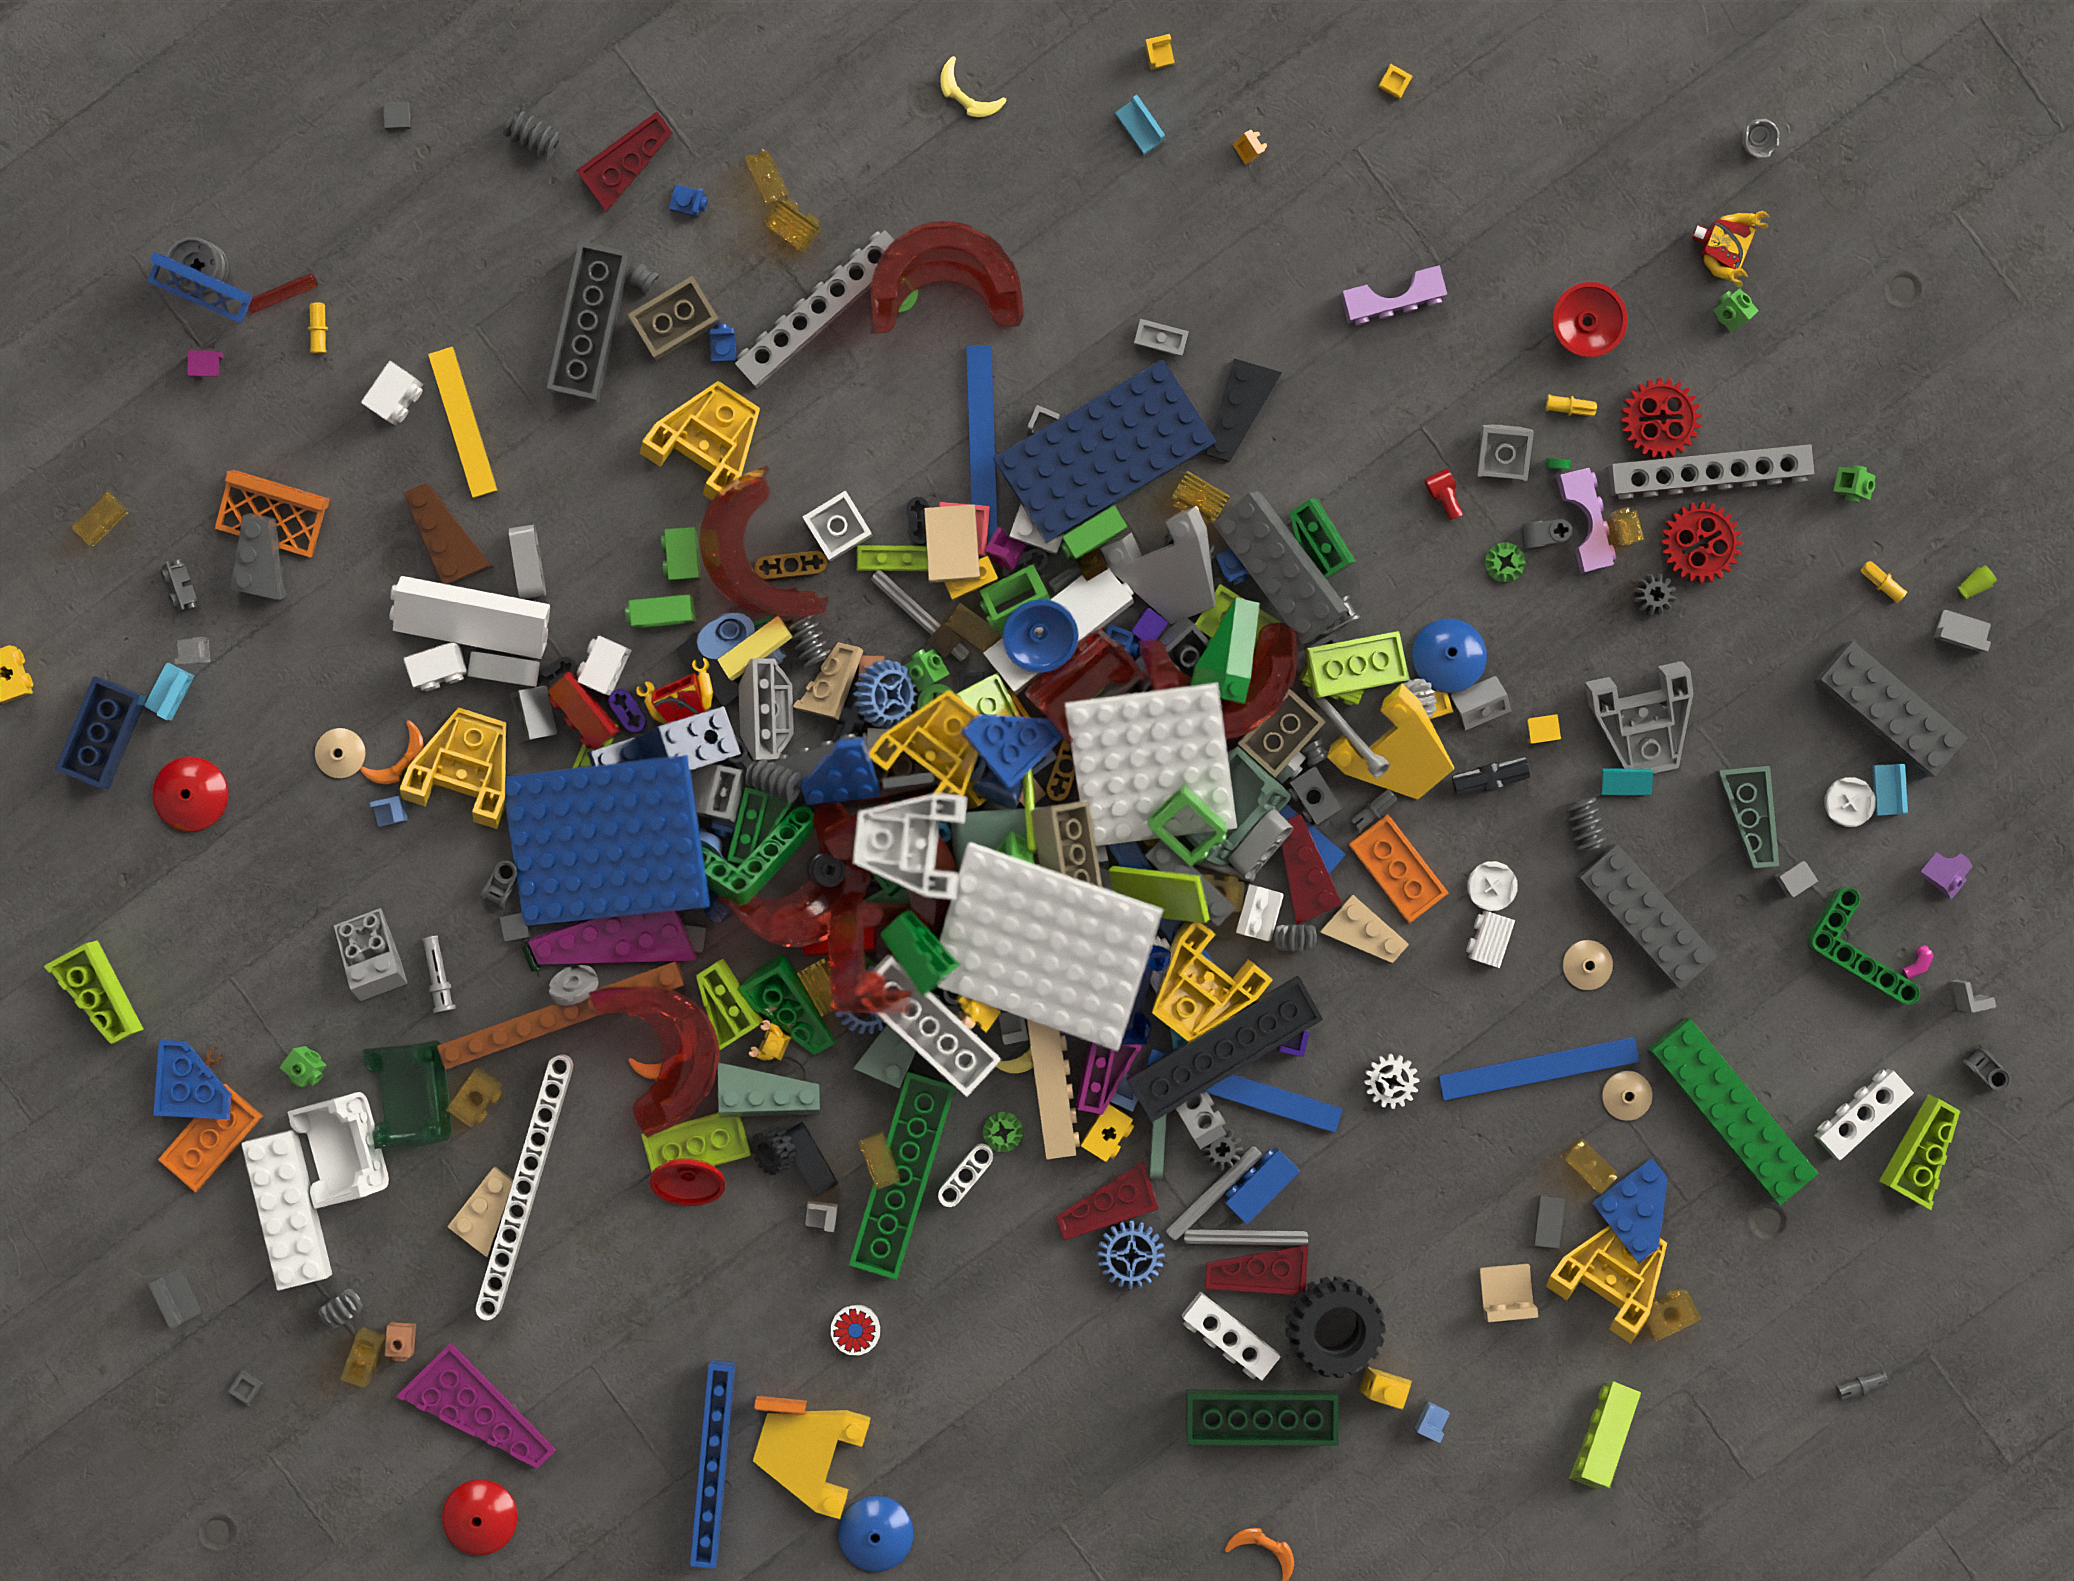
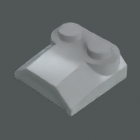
(1505, 451)

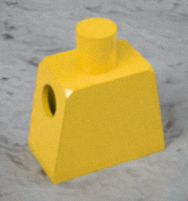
(1385, 1387)

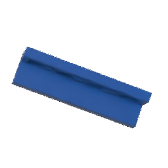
(199, 278)

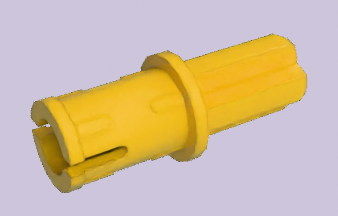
(317, 328)
(1571, 406)
(1883, 581)

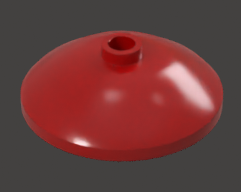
(1605, 312)
(207, 794)
(687, 1182)
(489, 1503)

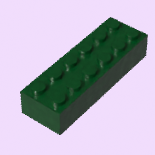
(1262, 1417)

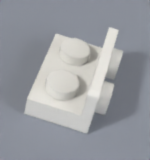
(1259, 913)

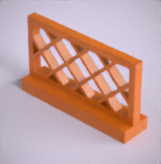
(277, 492)

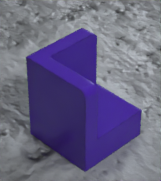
(1149, 625)
(1295, 1045)

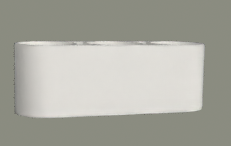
(962, 1187)

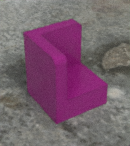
(203, 363)
(1004, 550)

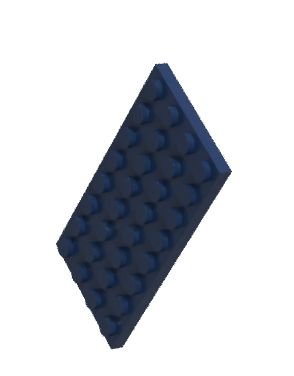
(1104, 451)

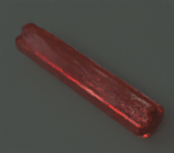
(282, 292)

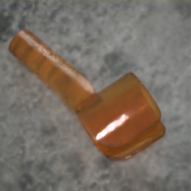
(209, 1060)

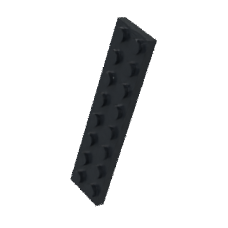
(1224, 1049)

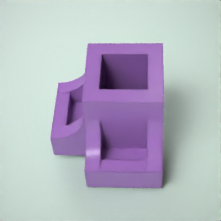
(1947, 873)

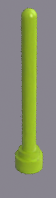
(1029, 805)

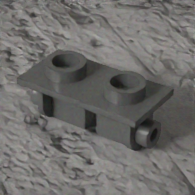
(174, 577)

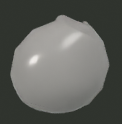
(1760, 138)

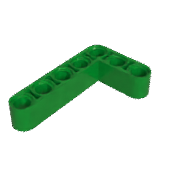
(759, 860)
(1855, 956)

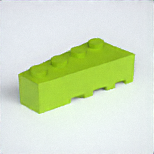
(97, 991)
(1922, 1152)
(1605, 1436)

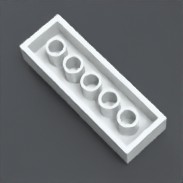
(937, 1032)
(286, 1209)

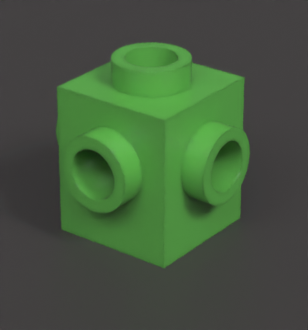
(1735, 309)
(1854, 483)
(926, 668)
(303, 1066)

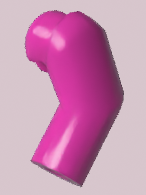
(1922, 964)

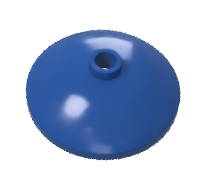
(1040, 650)
(1435, 665)
(881, 1517)

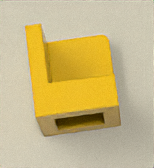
(1159, 52)
(1543, 729)

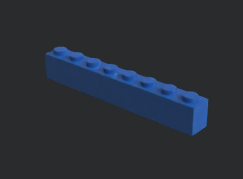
(713, 1464)

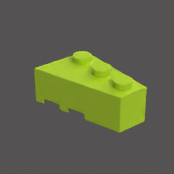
(725, 1004)

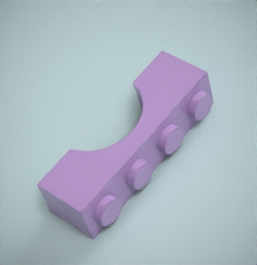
(1363, 303)
(1579, 489)

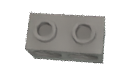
(1198, 1117)

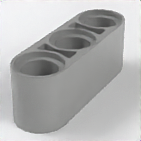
(527, 562)
(503, 669)
(1260, 844)

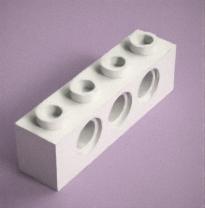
(1895, 1095)
(1204, 1307)

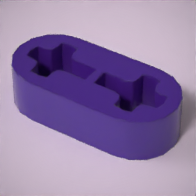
(622, 713)

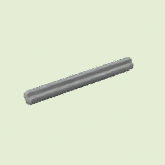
(913, 609)
(1198, 1208)
(1246, 1237)

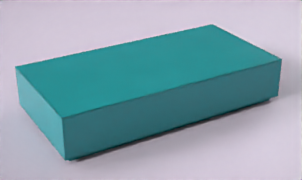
(1626, 782)

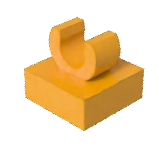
(1249, 147)

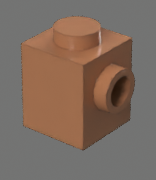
(400, 1340)

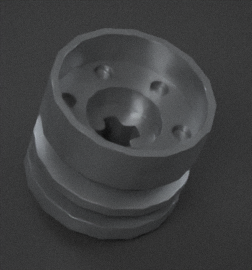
(197, 251)

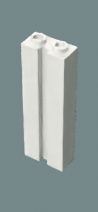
(1092, 606)
(470, 617)

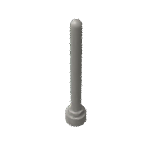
(1376, 764)

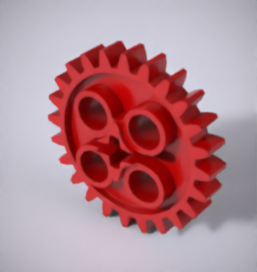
(1659, 396)
(1690, 523)

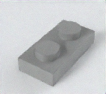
(1161, 337)

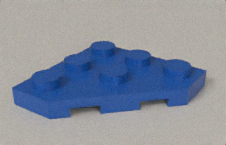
(1010, 743)
(842, 775)
(187, 1084)
(1636, 1209)

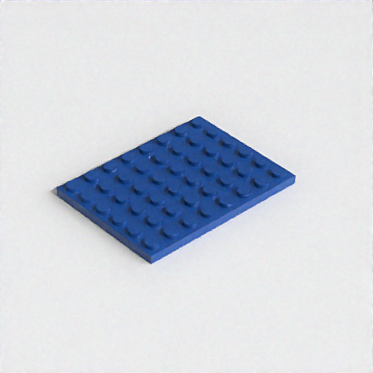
(606, 840)

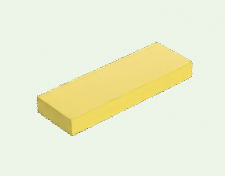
(755, 647)

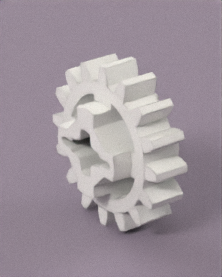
(1395, 1070)

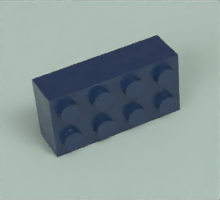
(101, 733)

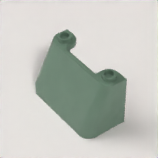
(1253, 795)
(986, 830)

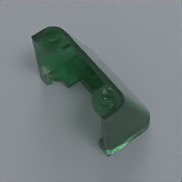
(411, 1094)

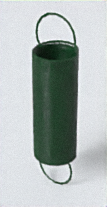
(530, 958)

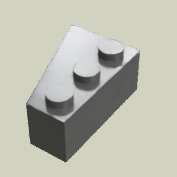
(258, 559)

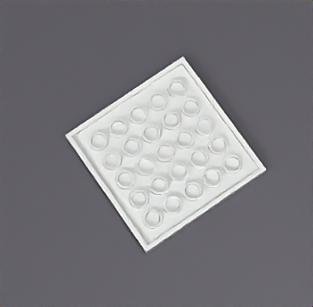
(1141, 751)

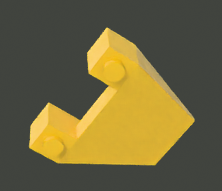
(709, 430)
(934, 741)
(1410, 747)
(465, 758)
(1197, 992)
(1614, 1274)
(800, 1451)

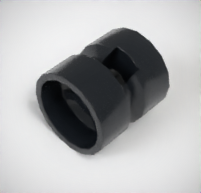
(825, 869)

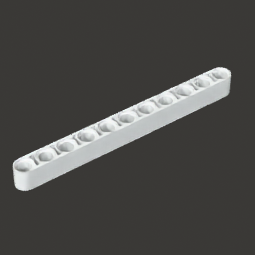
(517, 1197)

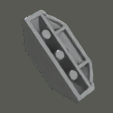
(765, 709)

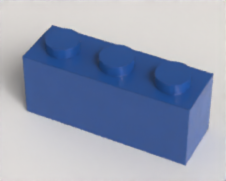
(1261, 1185)

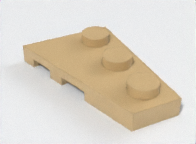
(831, 687)
(1364, 930)
(483, 1211)

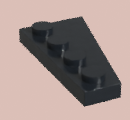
(1241, 402)

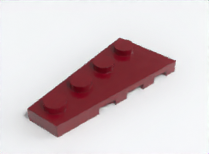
(622, 162)
(1307, 875)
(1113, 1203)
(1265, 1272)

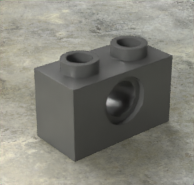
(1327, 803)

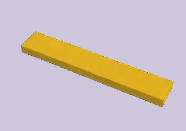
(463, 422)

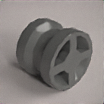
(643, 279)
(1314, 752)

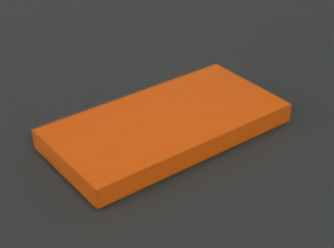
(1398, 868)
(209, 1142)

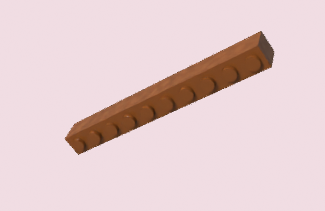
(546, 1019)

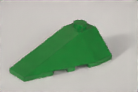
(1230, 652)
(784, 999)

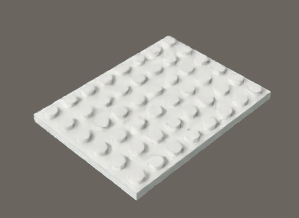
(1047, 946)

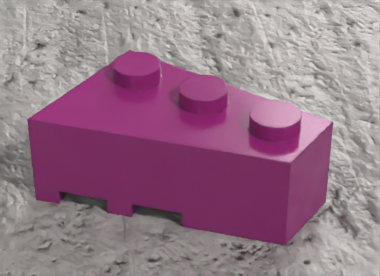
(1102, 1074)

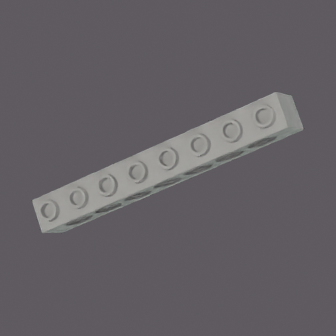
(835, 306)
(1798, 456)

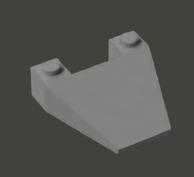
(1173, 578)
(1649, 726)

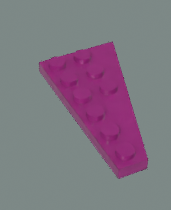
(616, 939)
(469, 1401)

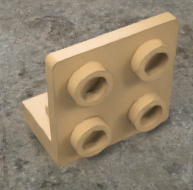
(1507, 1293)

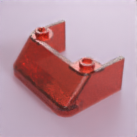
(1089, 669)
(849, 985)

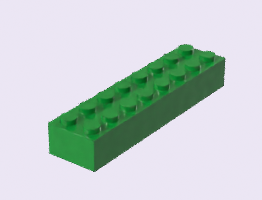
(1732, 1111)
(913, 1145)

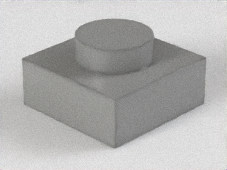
(1292, 769)

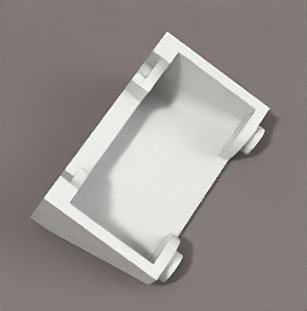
(341, 1149)

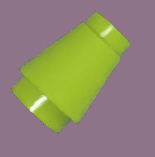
(1977, 582)

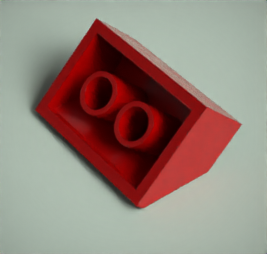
(582, 711)

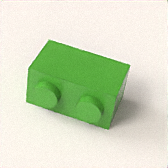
(682, 554)

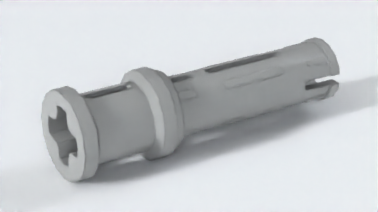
(431, 943)

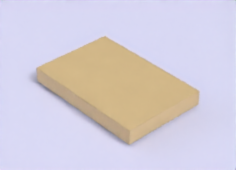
(952, 543)

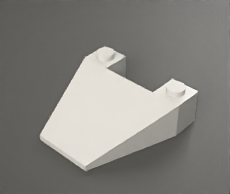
(902, 842)

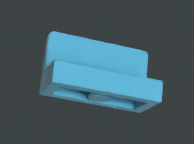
(1140, 125)
(169, 691)
(1890, 789)

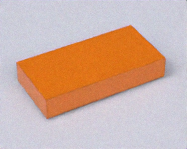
(780, 1405)

